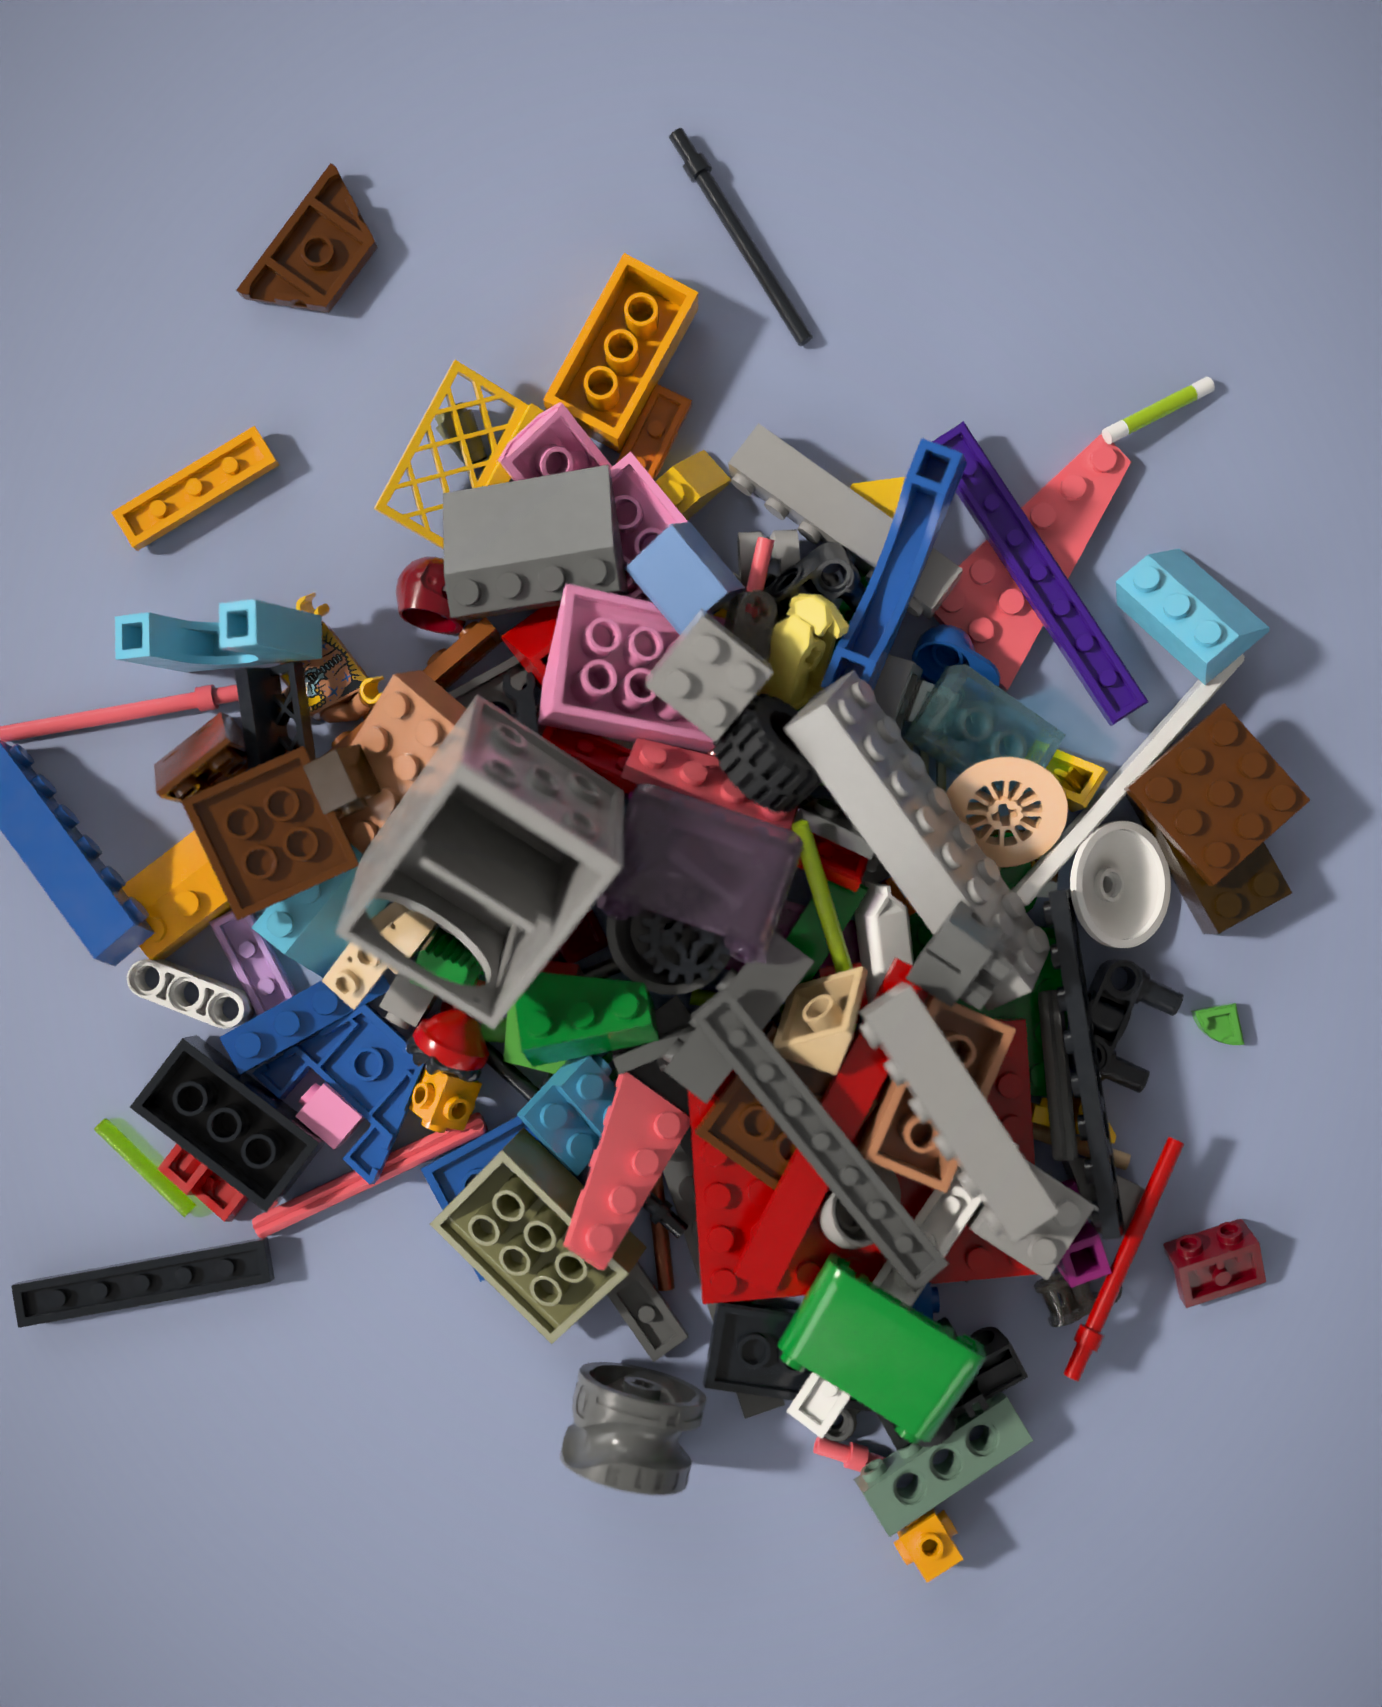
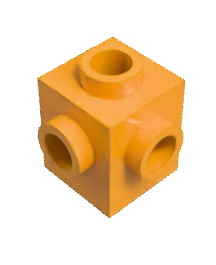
(444, 1101)
(929, 1544)

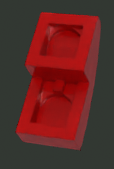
(198, 1180)

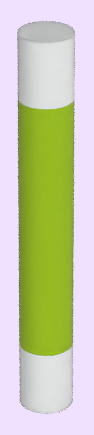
(1158, 410)

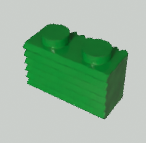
(449, 959)

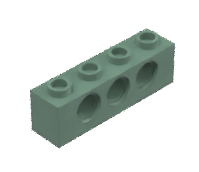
(932, 1482)

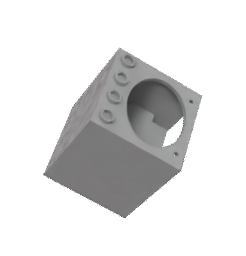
(498, 849)

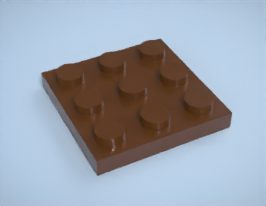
(1217, 794)
(268, 834)
(746, 1130)

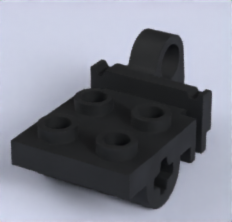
(996, 1374)

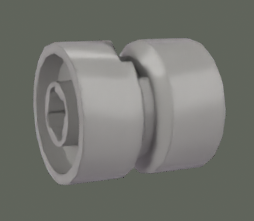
(784, 552)

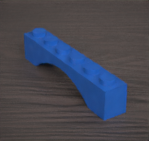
(914, 529)

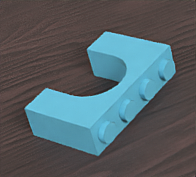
(244, 636)

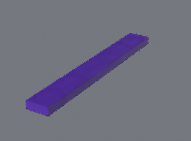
(1043, 581)

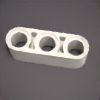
(171, 993)

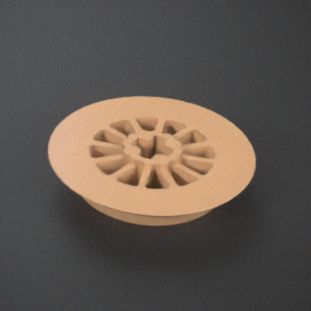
(1039, 833)

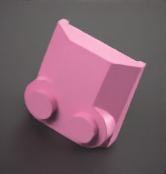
(550, 446)

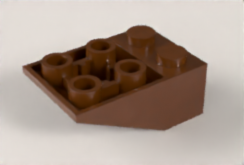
(202, 760)

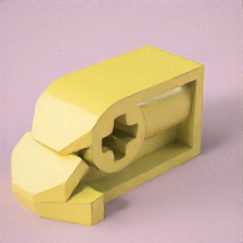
(803, 649)

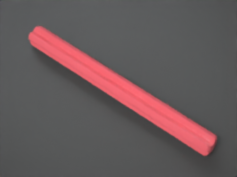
(353, 1184)

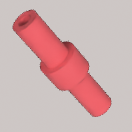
(852, 1455)

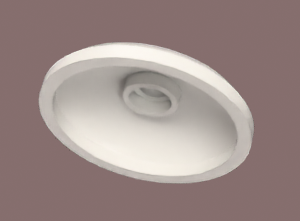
(1120, 884)

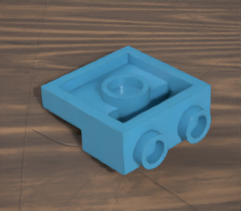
(571, 1110)

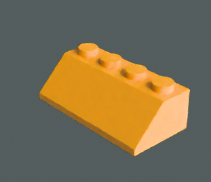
(178, 895)

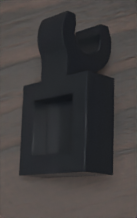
(524, 701)

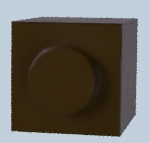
(342, 780)

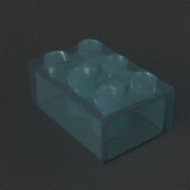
(977, 721)

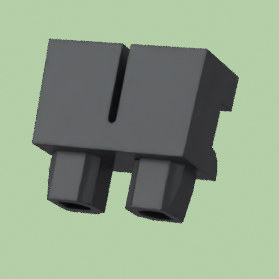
(956, 955)

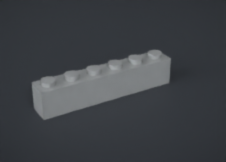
(830, 512)
(957, 1112)

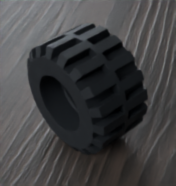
(763, 756)

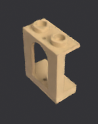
(358, 971)

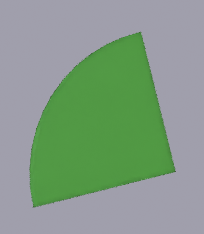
(1220, 1023)

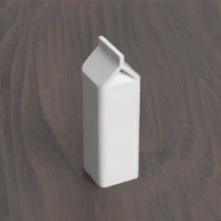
(881, 934)

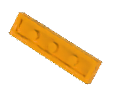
(195, 488)

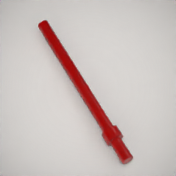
(1089, 1335)

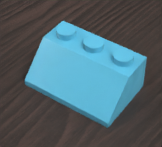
(1188, 612)
(307, 922)

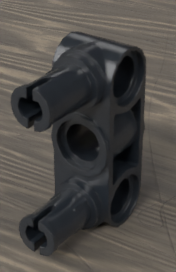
(809, 578)
(1112, 1013)

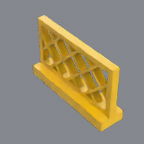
(492, 470)

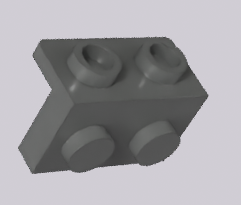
(834, 824)

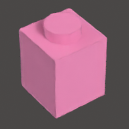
(328, 1114)

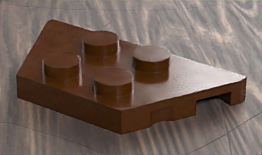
(314, 251)

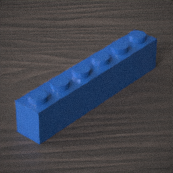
(67, 862)

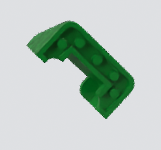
(880, 1350)

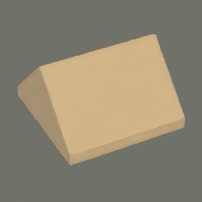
(821, 1020)

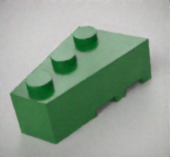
(582, 1017)

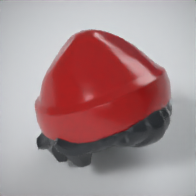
(450, 1044)

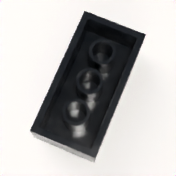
(228, 1122)

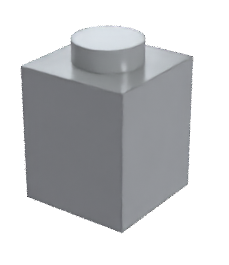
(407, 1002)

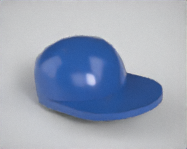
(950, 646)

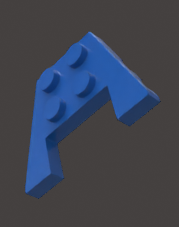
(368, 1068)

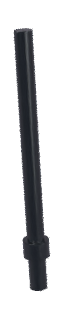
(698, 171)

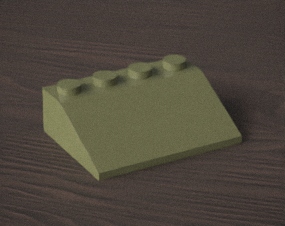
(514, 1231)

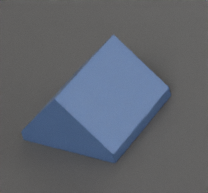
(683, 575)

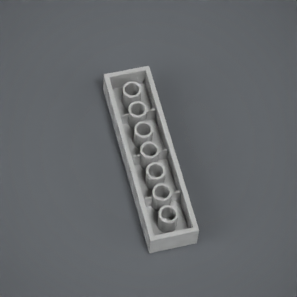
(912, 824)

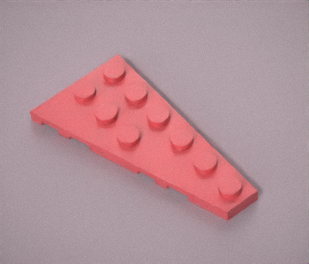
(1064, 515)

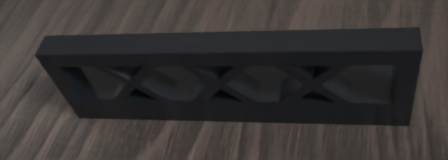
(267, 712)

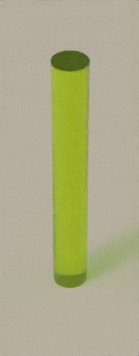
(144, 1167)

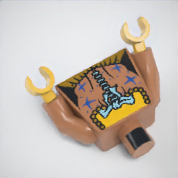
(336, 683)

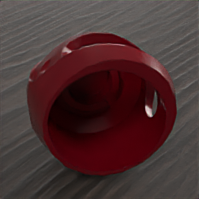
(424, 598)

